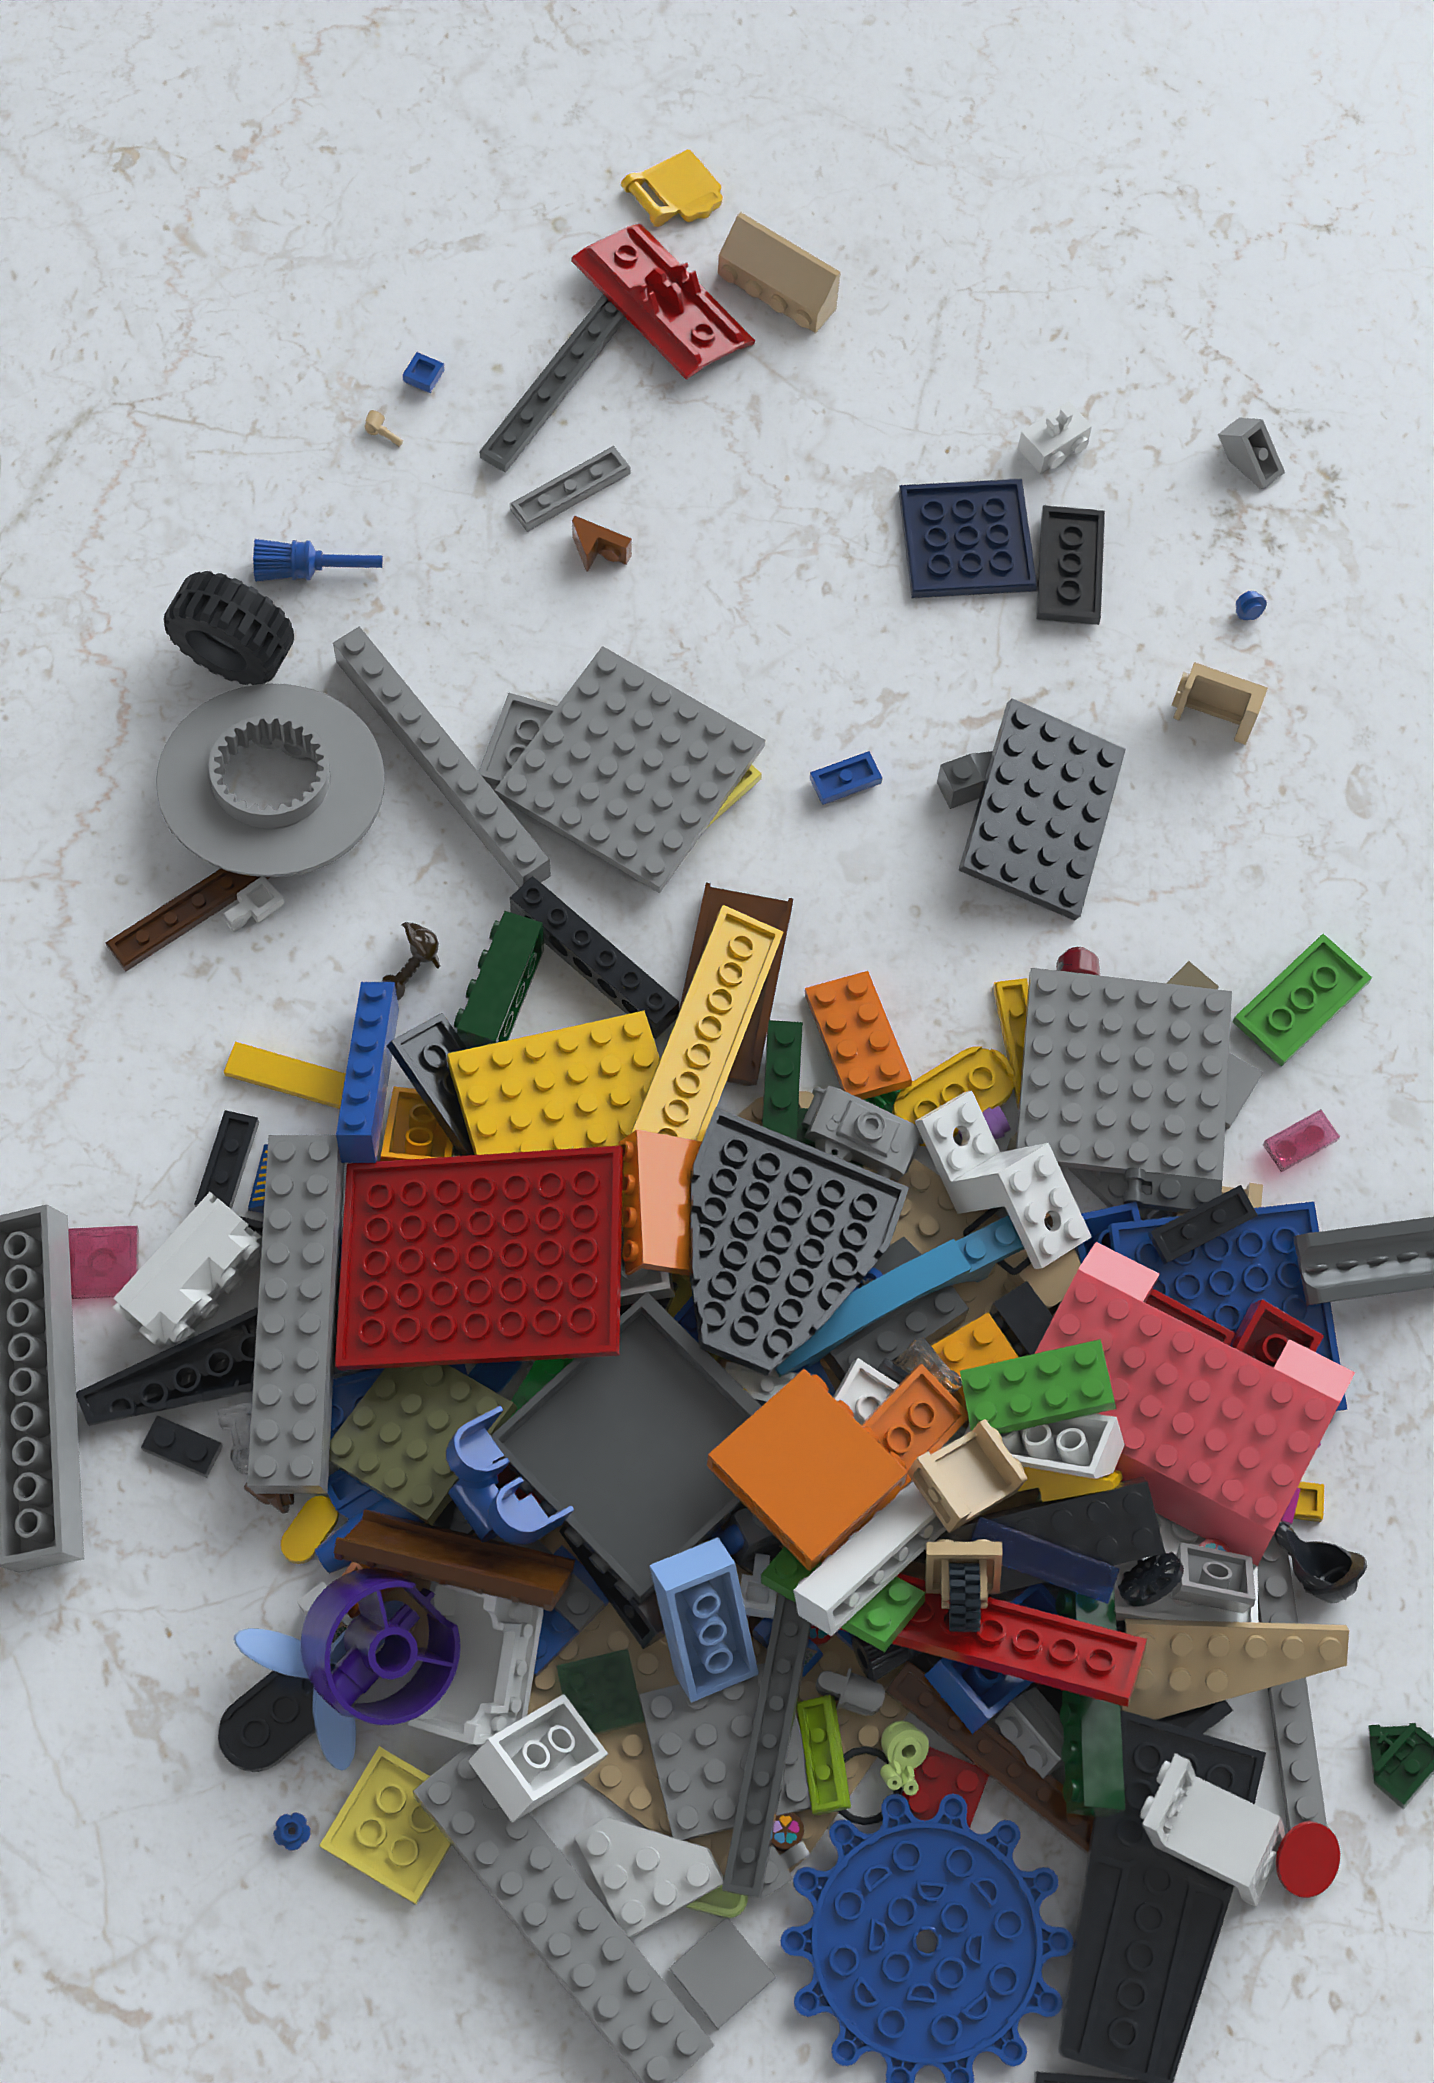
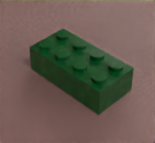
(502, 981)

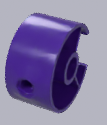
(360, 1665)

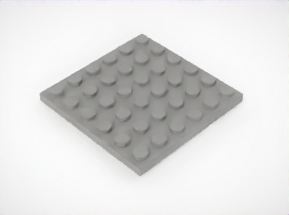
(630, 768)
(1125, 1073)

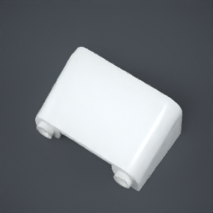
(493, 1667)

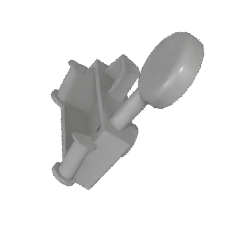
(861, 1132)

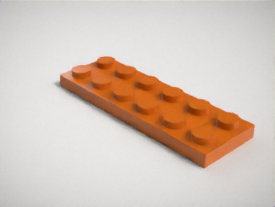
(910, 1422)

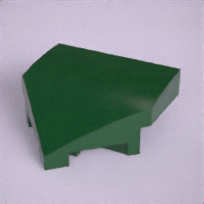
(1401, 1760)

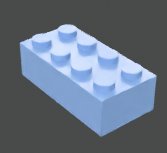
(704, 1619)

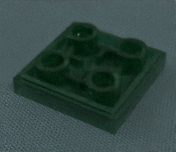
(602, 1691)

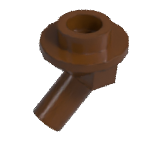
(279, 1501)

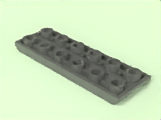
(1366, 1260)

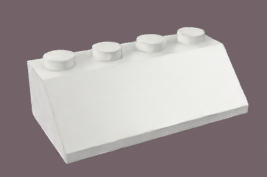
(1075, 1446)

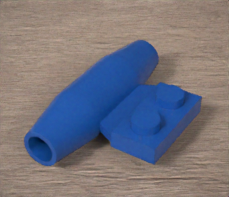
(350, 1500)

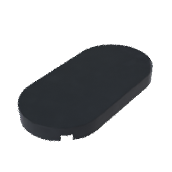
(267, 1722)

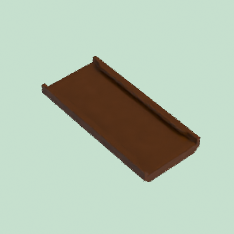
(766, 910)
(457, 1559)

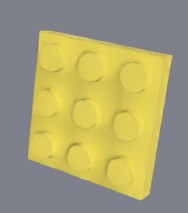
(387, 1830)

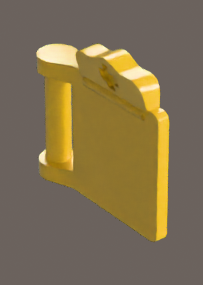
(680, 184)

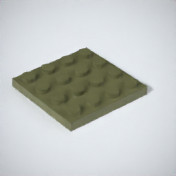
(402, 1432)

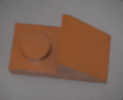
(595, 540)

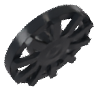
(1151, 1579)

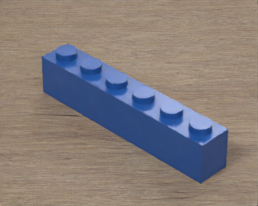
(367, 1073)

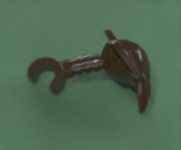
(423, 948)

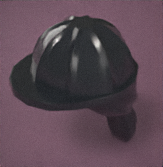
(1321, 1566)

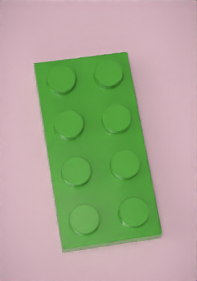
(1302, 999)
(1039, 1388)
(875, 1622)

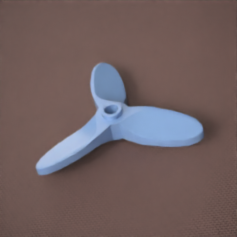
(283, 1655)

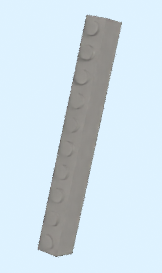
(441, 758)

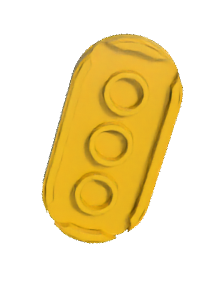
(973, 1069)

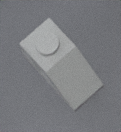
(1252, 450)

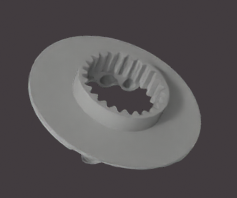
(281, 840)

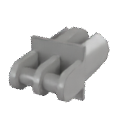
(852, 1692)

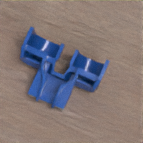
(489, 1511)

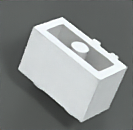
(1055, 437)

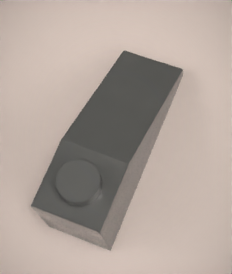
(963, 778)

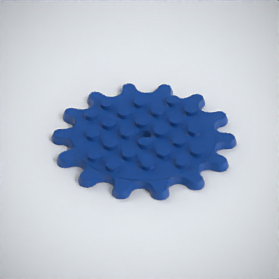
(987, 1953)

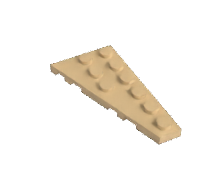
(1218, 1660)

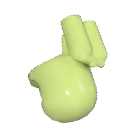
(905, 1750)

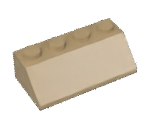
(779, 273)

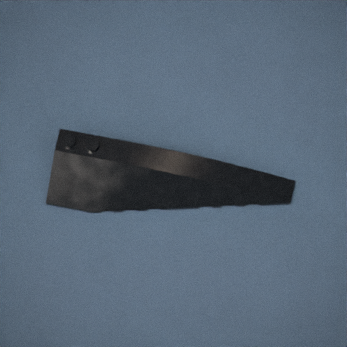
(195, 1371)

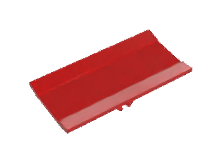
(662, 299)

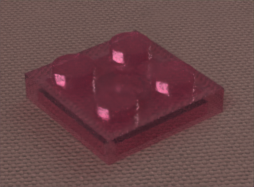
(102, 1260)

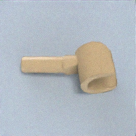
(374, 426)

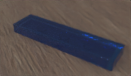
(1050, 1561)

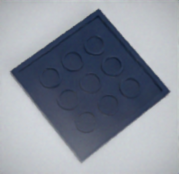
(967, 538)

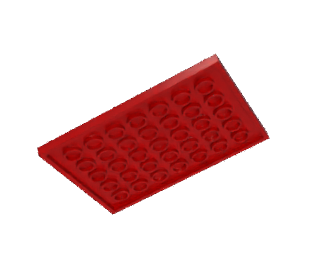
(481, 1259)

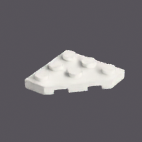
(646, 1872)

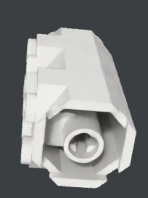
(189, 1272)

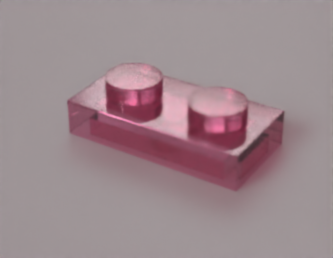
(1301, 1140)

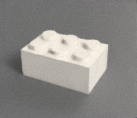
(537, 1757)

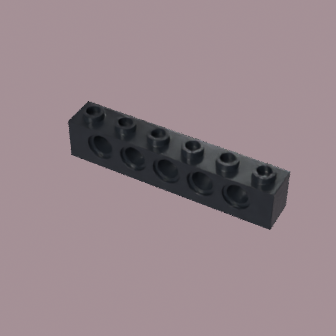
(595, 956)

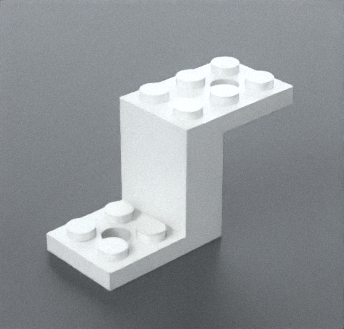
(1019, 1179)
(1213, 1829)

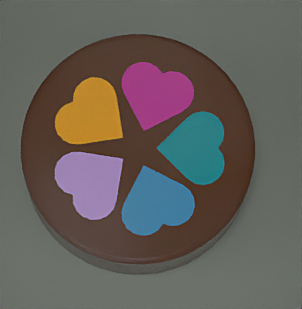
(787, 1831)

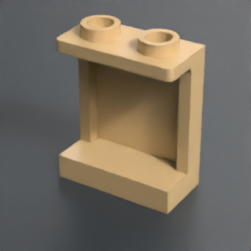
(1221, 697)
(967, 1476)

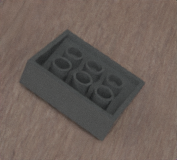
(892, 1334)

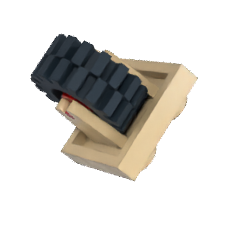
(964, 1578)

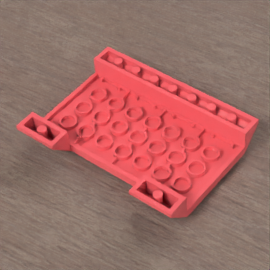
(1197, 1417)

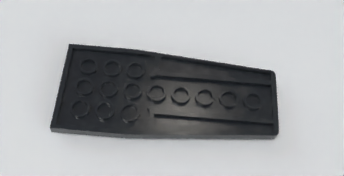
(1147, 1915)

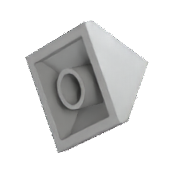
(1215, 1578)

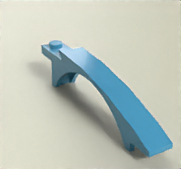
(941, 1267)

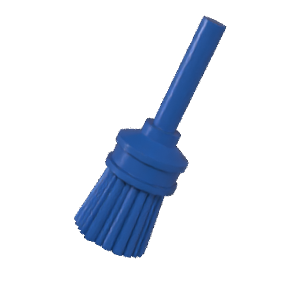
(301, 560)

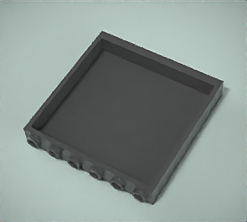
(631, 1447)

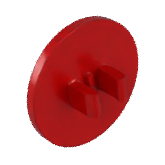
(1308, 1859)

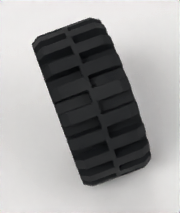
(229, 628)

